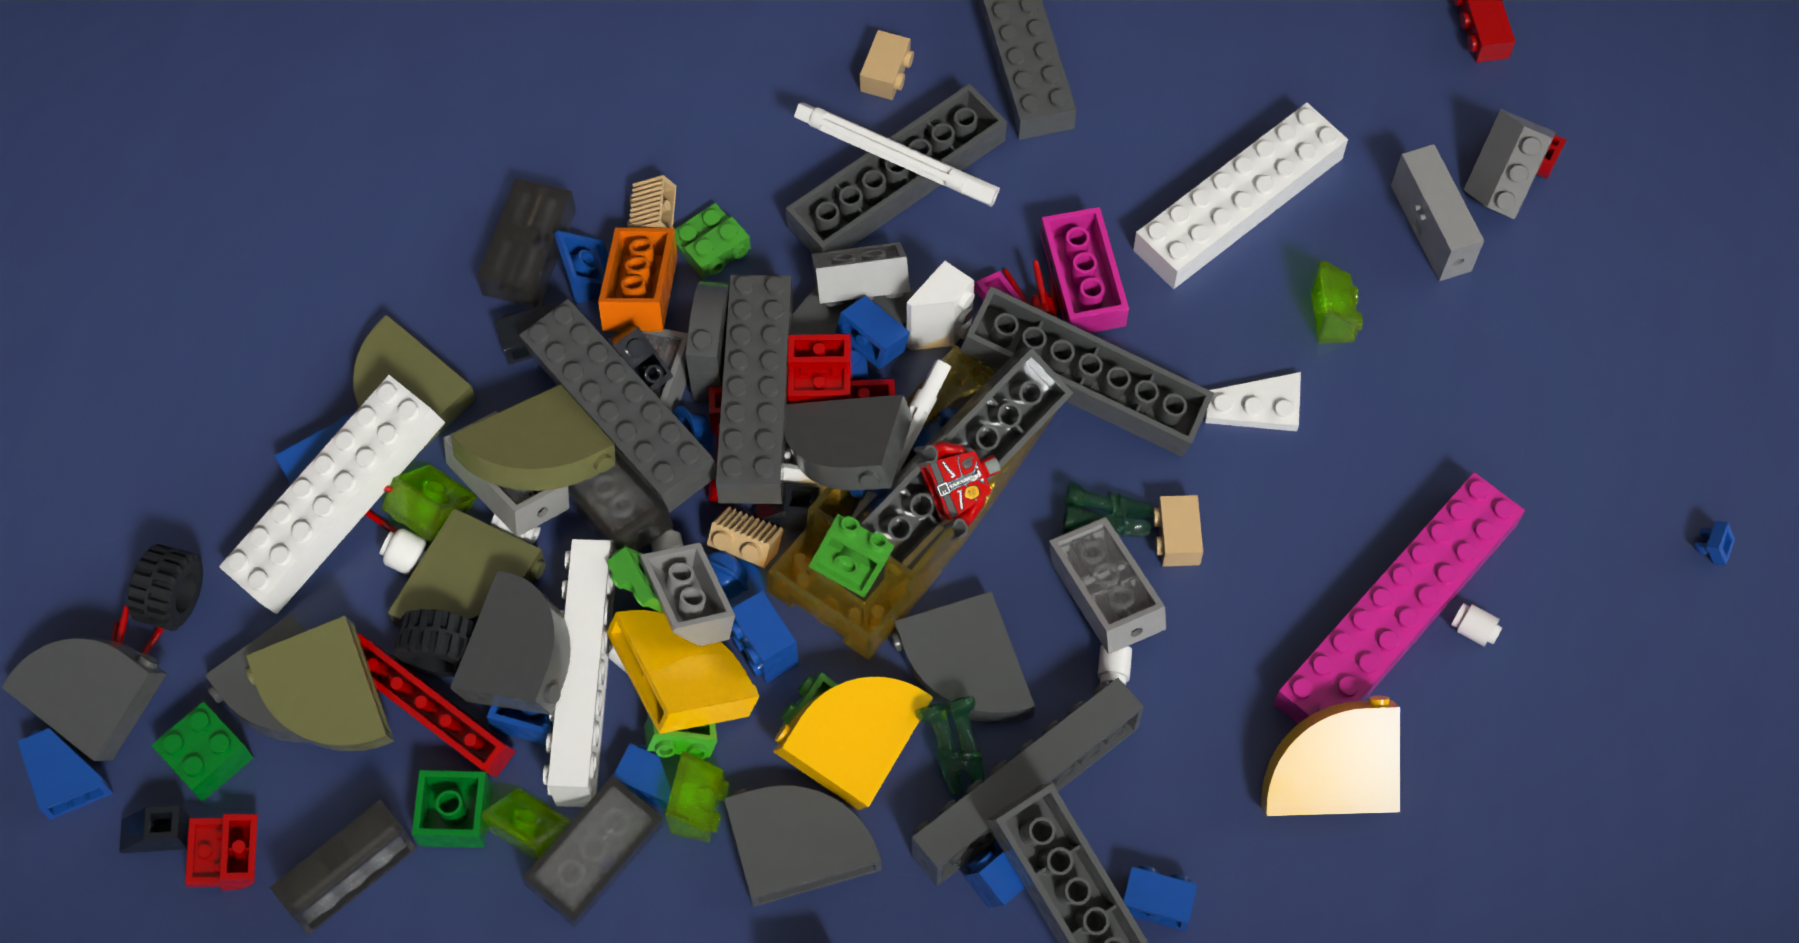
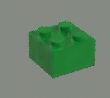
(202, 751)
(451, 808)

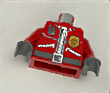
(956, 483)

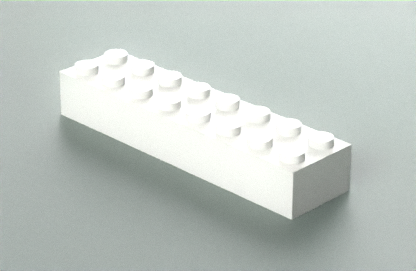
(1239, 195)
(332, 495)
(581, 707)

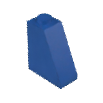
(59, 775)

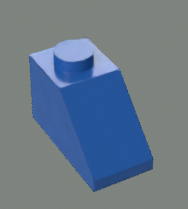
(644, 775)

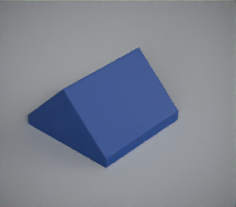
(583, 263)

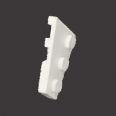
(1258, 404)

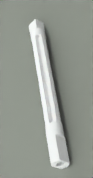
(898, 153)
(920, 410)

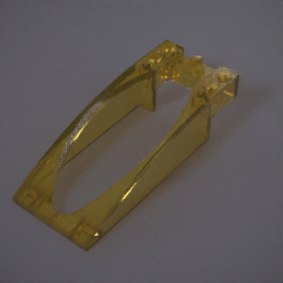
(871, 622)

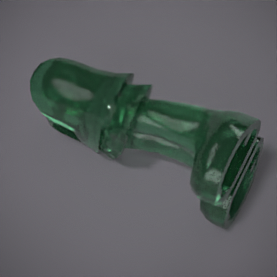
(1117, 507)
(950, 757)

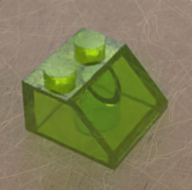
(1335, 305)
(425, 500)
(696, 798)

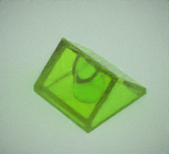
(525, 822)

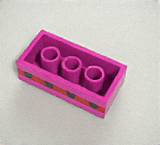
(1084, 270)

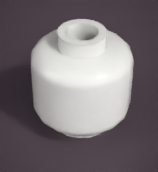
(403, 551)

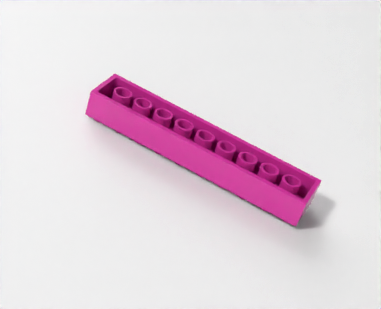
(1402, 601)

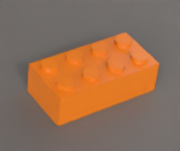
(638, 279)

